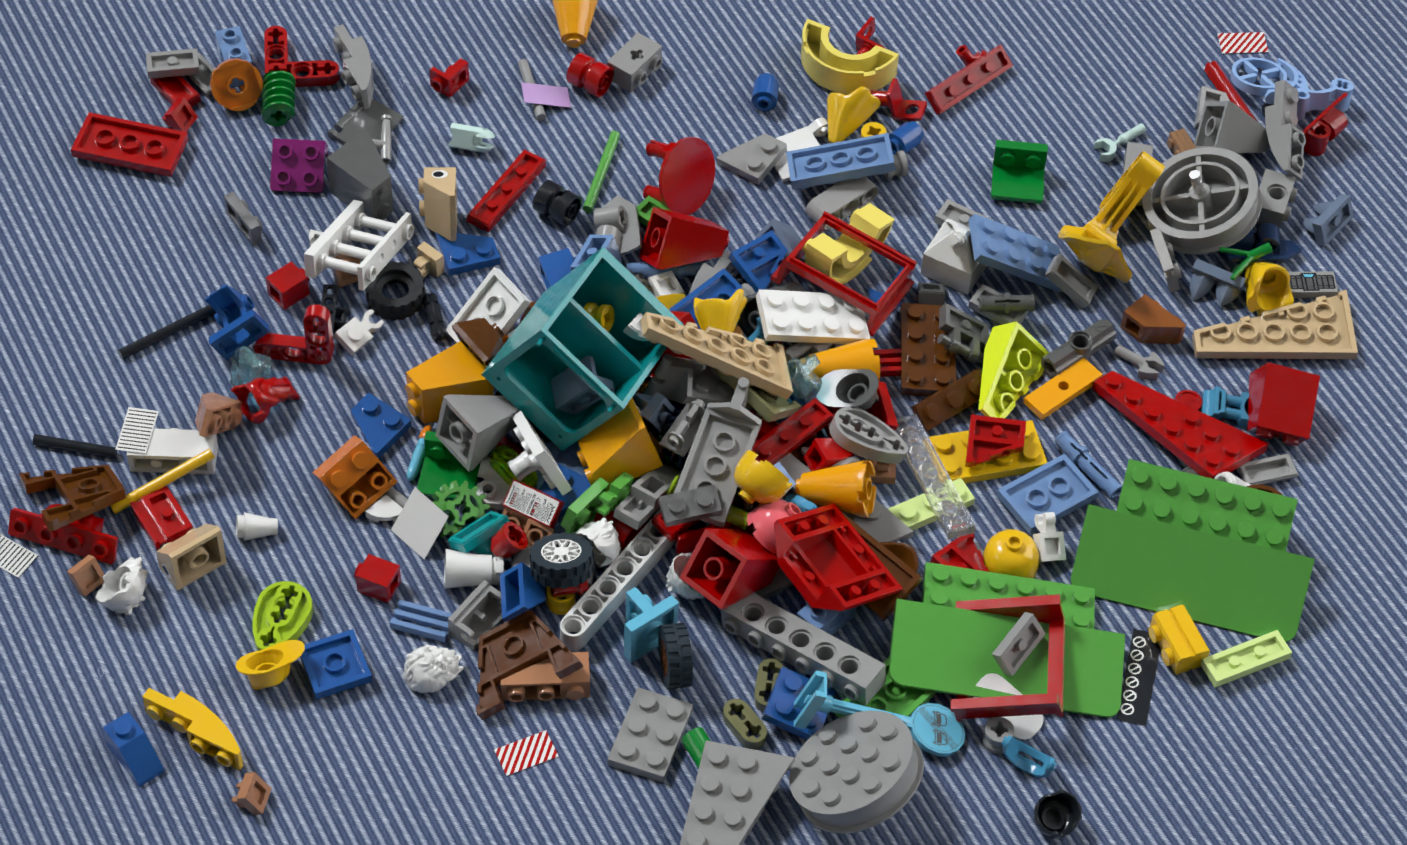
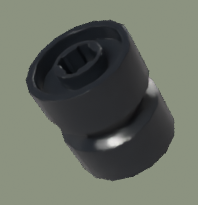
(554, 201)

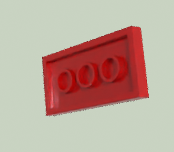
(129, 144)

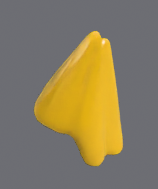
(849, 112)
(1267, 287)
(719, 312)

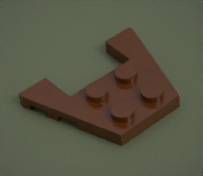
(83, 490)
(514, 648)

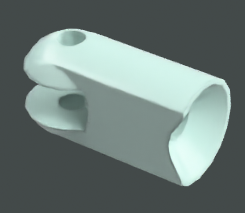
(470, 138)

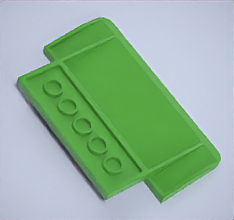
(1199, 547)
(953, 647)

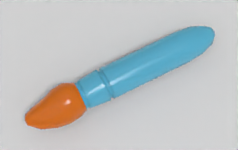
(418, 455)

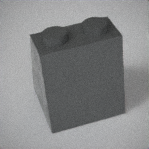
(361, 175)

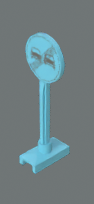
(930, 724)

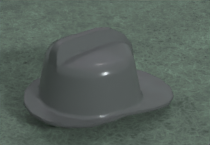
(849, 389)

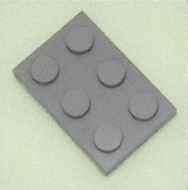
(650, 735)

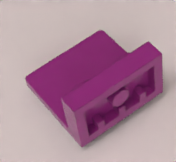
(298, 165)

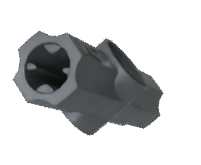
(1079, 345)

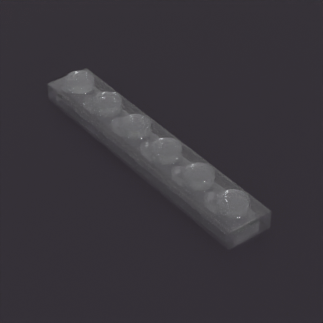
(934, 479)

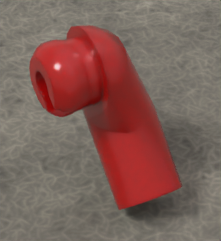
(966, 56)

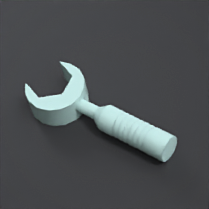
(1111, 146)

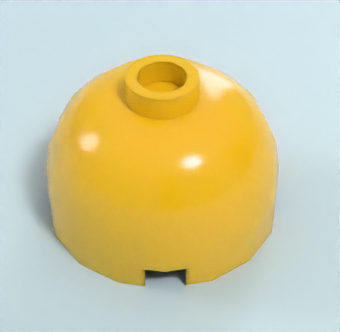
(759, 480)
(1012, 554)

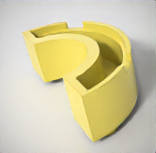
(840, 70)
(845, 257)

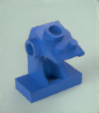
(233, 314)

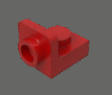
(450, 80)

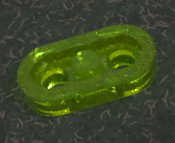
(498, 461)

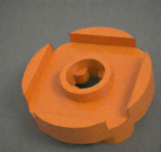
(250, 90)

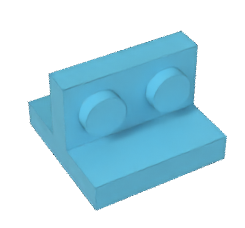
(644, 621)

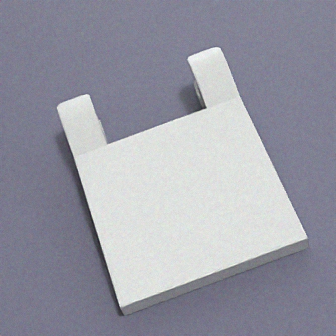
(797, 140)

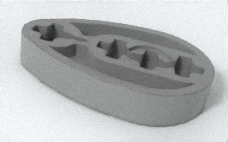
(867, 436)

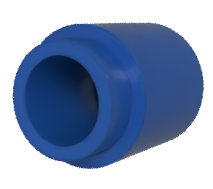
(765, 92)
(906, 137)

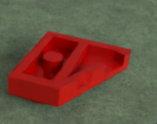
(961, 554)

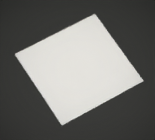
(419, 523)

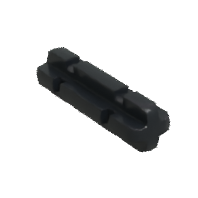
(434, 316)

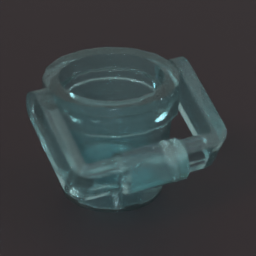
(248, 366)
(803, 380)

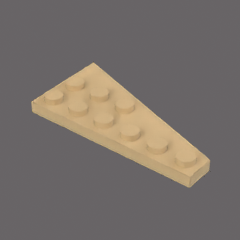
(1289, 332)
(725, 351)

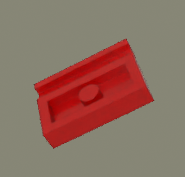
(161, 517)

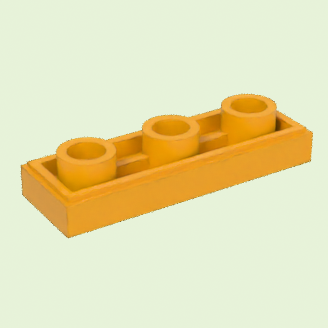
(1062, 388)

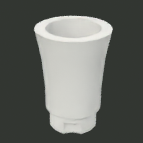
(471, 569)

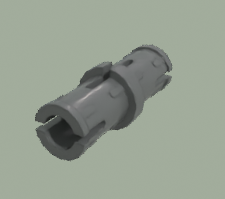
(1006, 303)

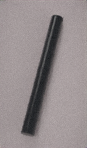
(166, 331)

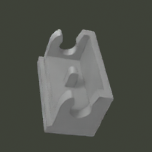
(476, 615)

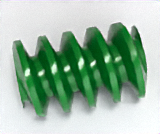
(278, 98)

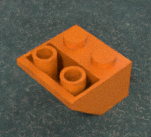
(355, 476)

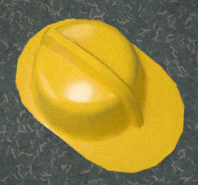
(270, 665)

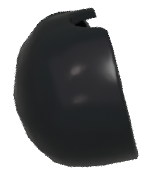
(1057, 814)

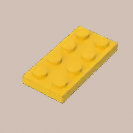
(953, 448)

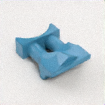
(1215, 401)

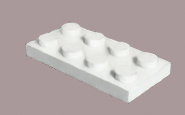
(810, 317)

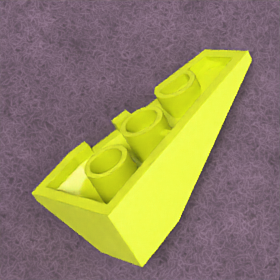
(1009, 368)

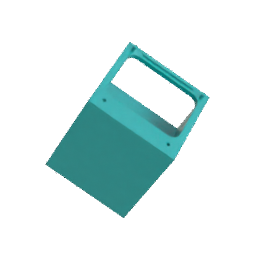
(562, 333)

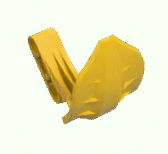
(1097, 240)

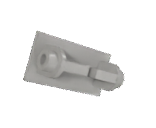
(684, 429)

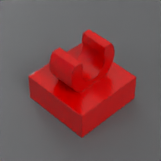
(180, 115)

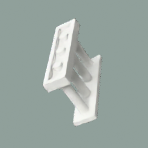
(346, 228)

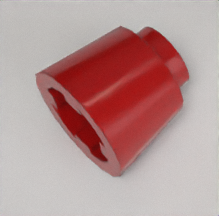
(509, 540)

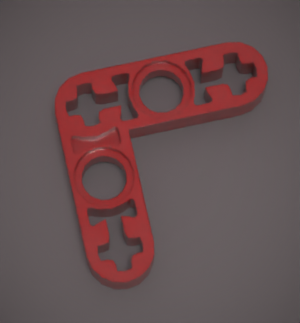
(282, 64)
(308, 347)

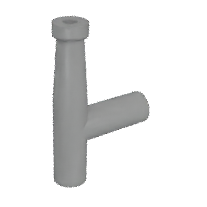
(385, 142)

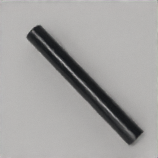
(75, 446)

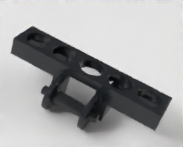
(334, 310)

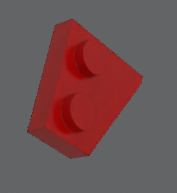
(993, 438)

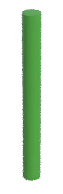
(601, 172)

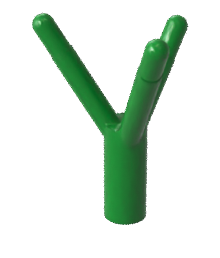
(1249, 257)

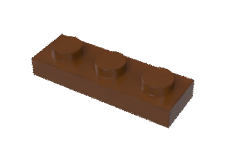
(949, 400)

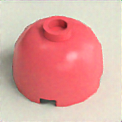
(765, 516)

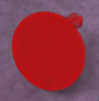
(684, 175)

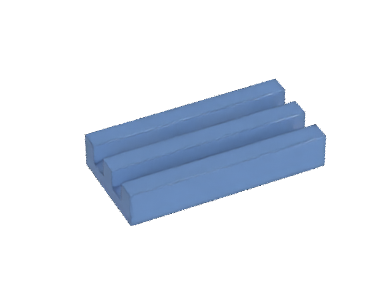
(423, 616)

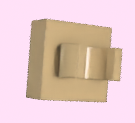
(429, 260)

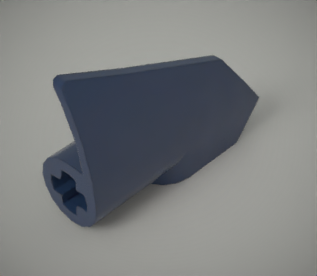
(1266, 233)

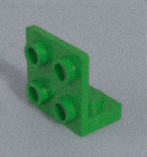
(1018, 171)
(442, 468)

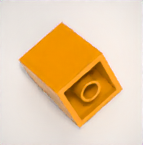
(449, 372)
(618, 447)

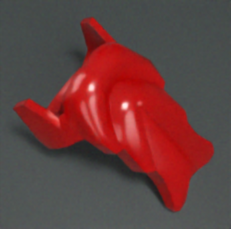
(266, 393)

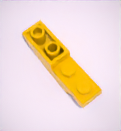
(203, 728)

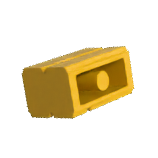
(1178, 638)

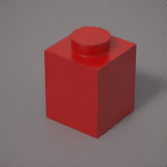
(288, 285)
(377, 578)

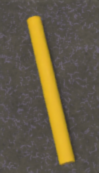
(164, 480)

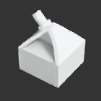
(951, 258)

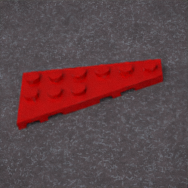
(1189, 434)

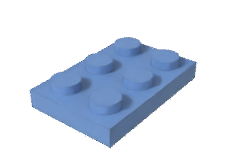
(1049, 488)

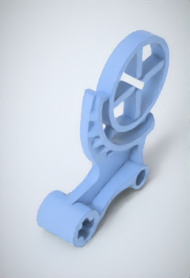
(1308, 99)

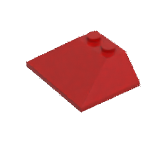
(830, 560)

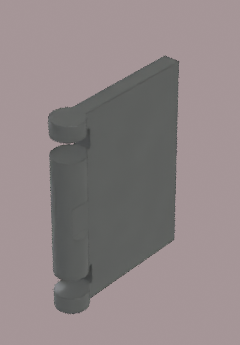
(359, 119)

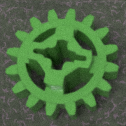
(463, 499)

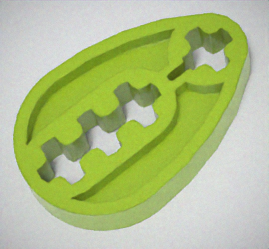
(268, 610)

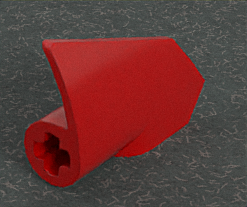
(1324, 129)

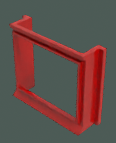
(890, 299)
(1046, 610)

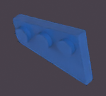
(719, 286)

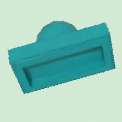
(478, 534)

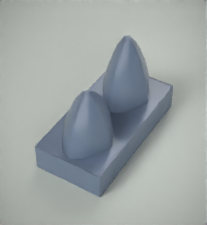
(1331, 220)
(1207, 275)
(654, 409)

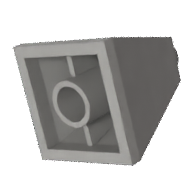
(1230, 128)
(474, 425)

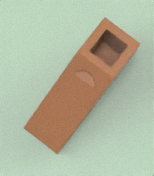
(217, 414)
(543, 684)

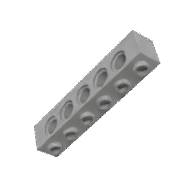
(805, 647)

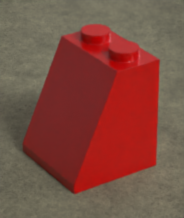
(681, 239)
(1282, 403)
(729, 566)

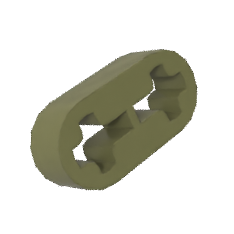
(763, 684)
(748, 720)

